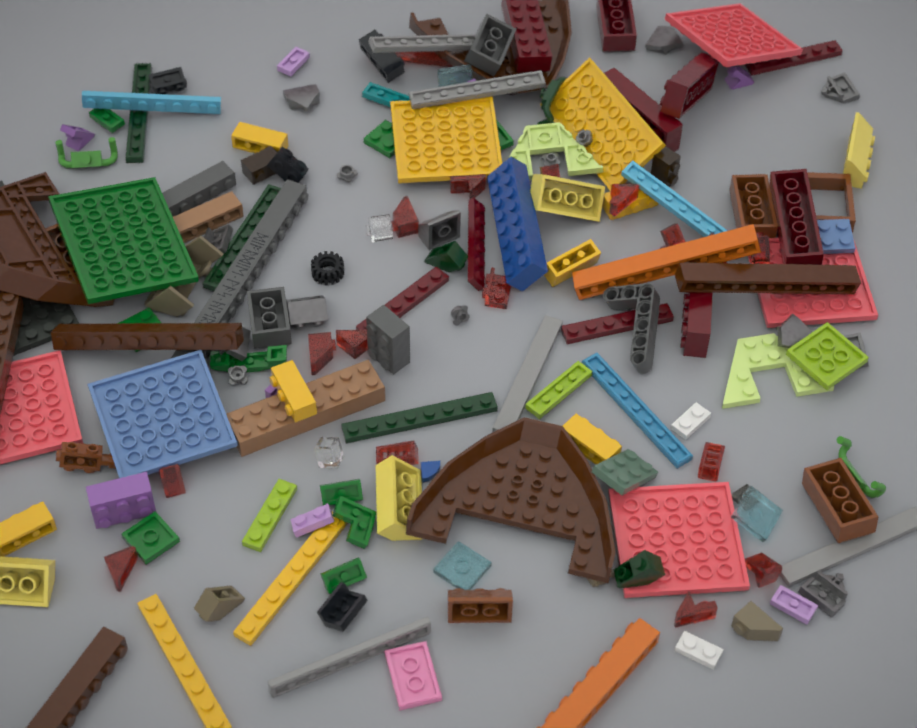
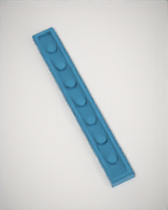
(638, 411)

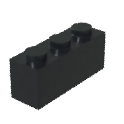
(386, 63)

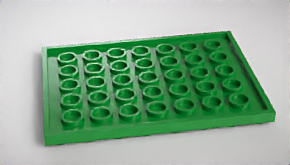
(122, 240)

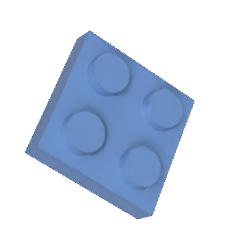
(836, 236)

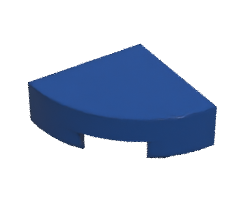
(429, 470)

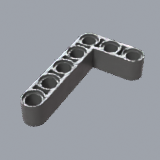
(647, 303)

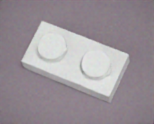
(690, 421)
(698, 650)

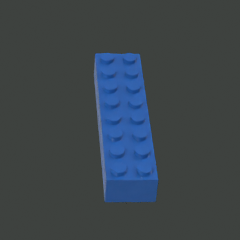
(516, 224)

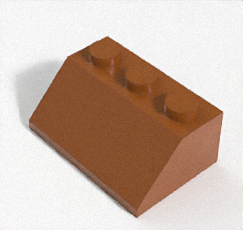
(480, 606)

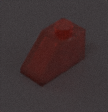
(404, 219)
(321, 350)

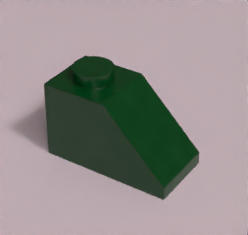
(447, 257)

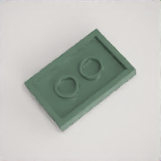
(625, 472)

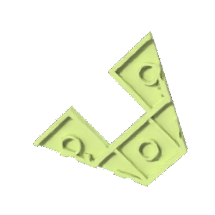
(551, 139)
(761, 354)

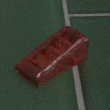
(405, 447)
(711, 462)

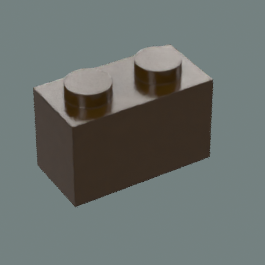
(666, 166)
(256, 167)

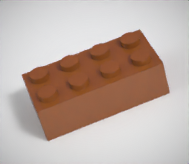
(753, 203)
(839, 500)

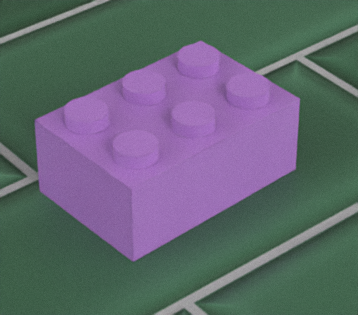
(120, 500)

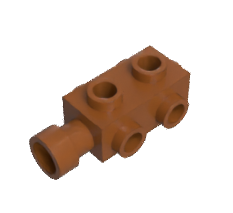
(83, 456)

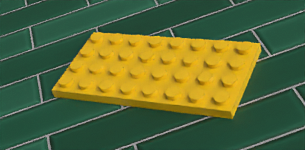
(619, 133)

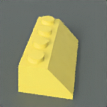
(859, 151)
(567, 197)
(396, 489)
(26, 581)

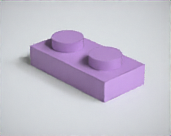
(293, 61)
(312, 520)
(793, 604)

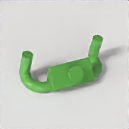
(87, 158)
(879, 487)

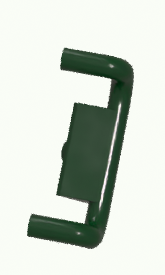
(548, 97)

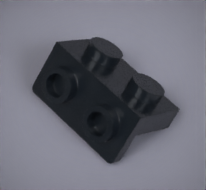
(168, 81)
(287, 166)
(341, 607)

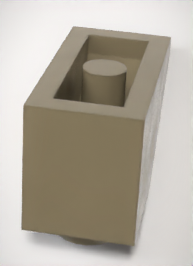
(218, 602)
(756, 624)

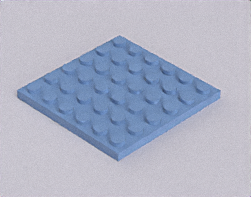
(162, 415)

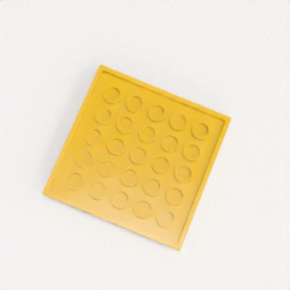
(445, 140)

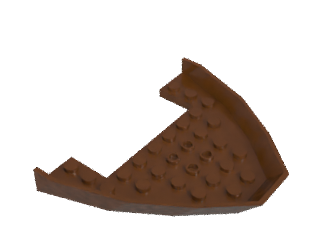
(558, 29)
(28, 255)
(528, 480)

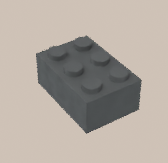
(490, 44)
(269, 317)
(388, 339)

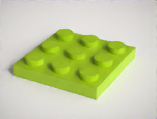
(827, 356)

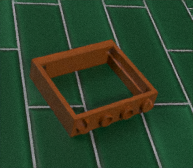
(835, 182)

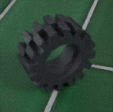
(327, 275)

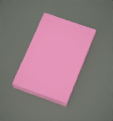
(413, 675)

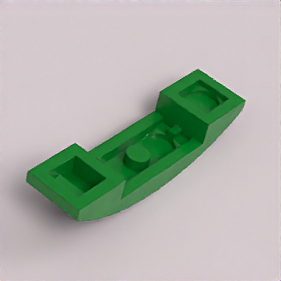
(253, 362)

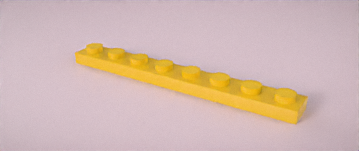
(287, 581)
(183, 663)

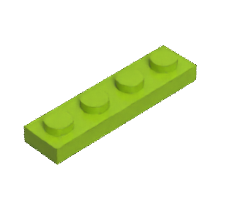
(558, 390)
(269, 515)

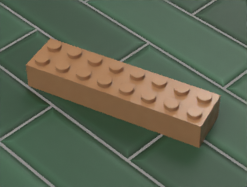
(335, 397)

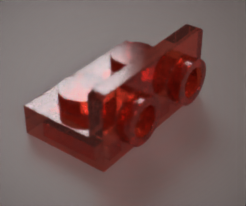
(497, 290)

